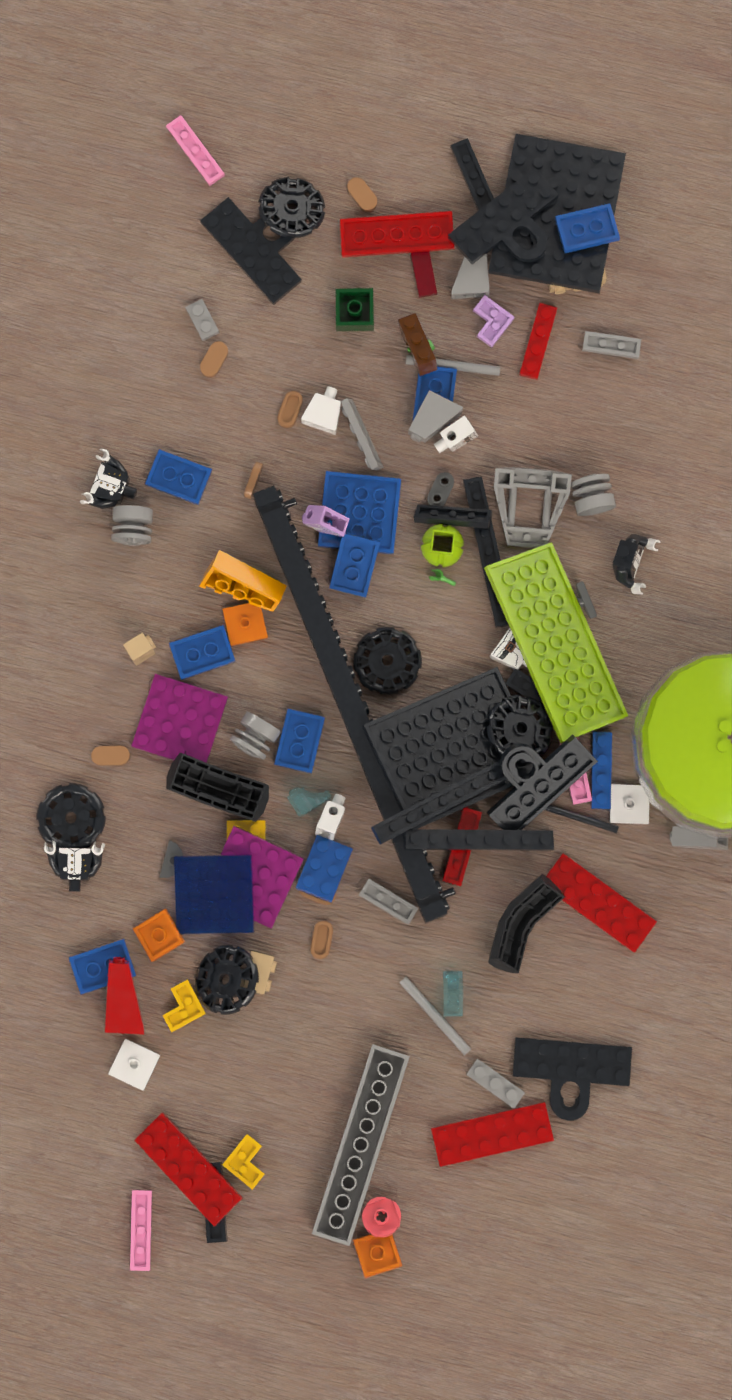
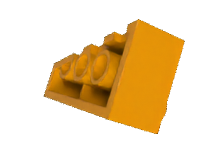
(243, 582)

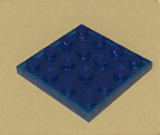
(214, 894)

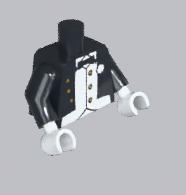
(110, 484)
(628, 559)
(74, 863)

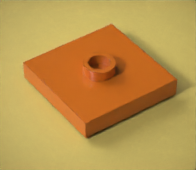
(244, 624)
(159, 935)
(377, 1254)

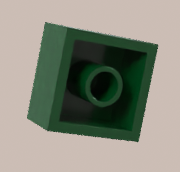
(354, 309)

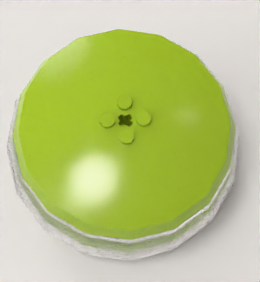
(684, 744)

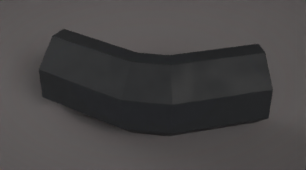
(217, 787)
(519, 921)

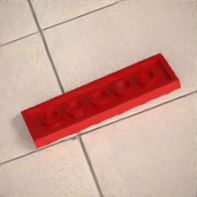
(396, 234)
(601, 903)
(492, 1134)
(188, 1169)

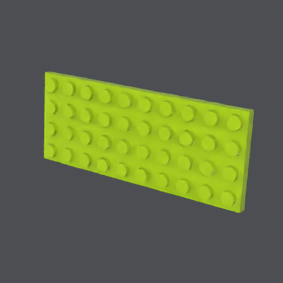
(556, 642)

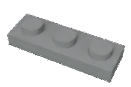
(611, 345)
(388, 901)
(495, 1083)

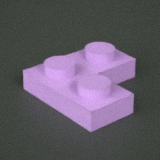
(497, 320)

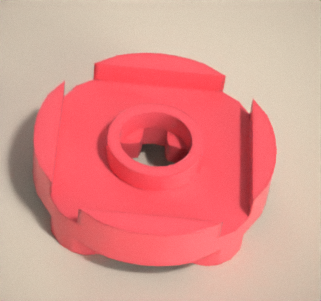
(375, 1226)

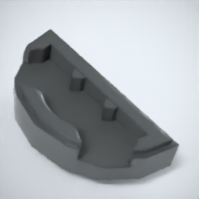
(584, 600)
(168, 865)

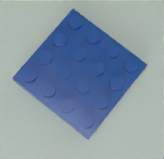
(368, 503)

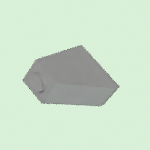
(472, 280)
(433, 416)
(687, 839)

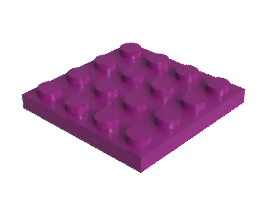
(179, 720)
(272, 872)

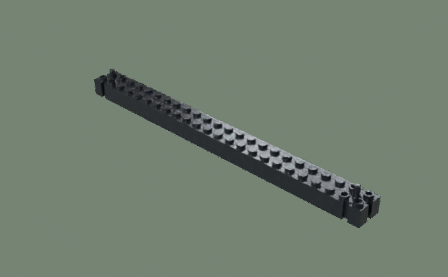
(346, 693)

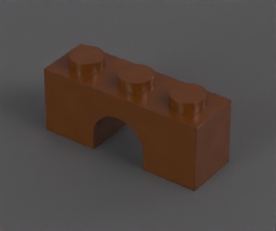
(419, 346)

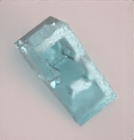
(305, 802)
(452, 993)

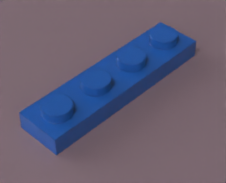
(601, 770)

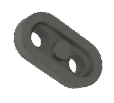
(440, 489)

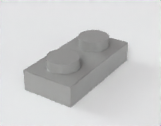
(202, 320)

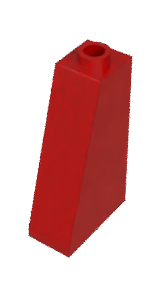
(122, 1004)

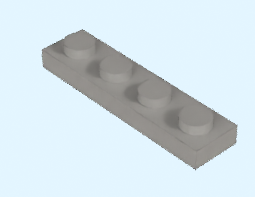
(357, 427)

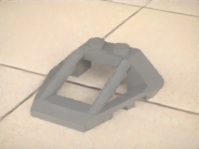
(530, 478)

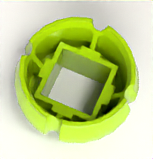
(438, 557)

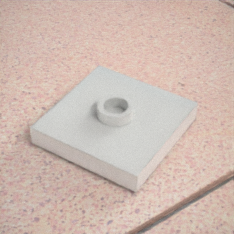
(629, 804)
(134, 1064)

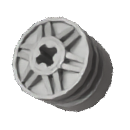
(592, 491)
(132, 522)
(255, 735)

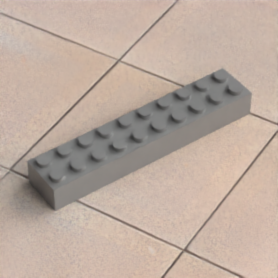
(360, 1145)

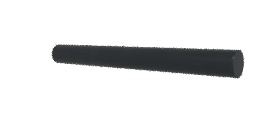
(582, 818)

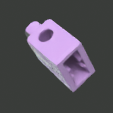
(317, 517)

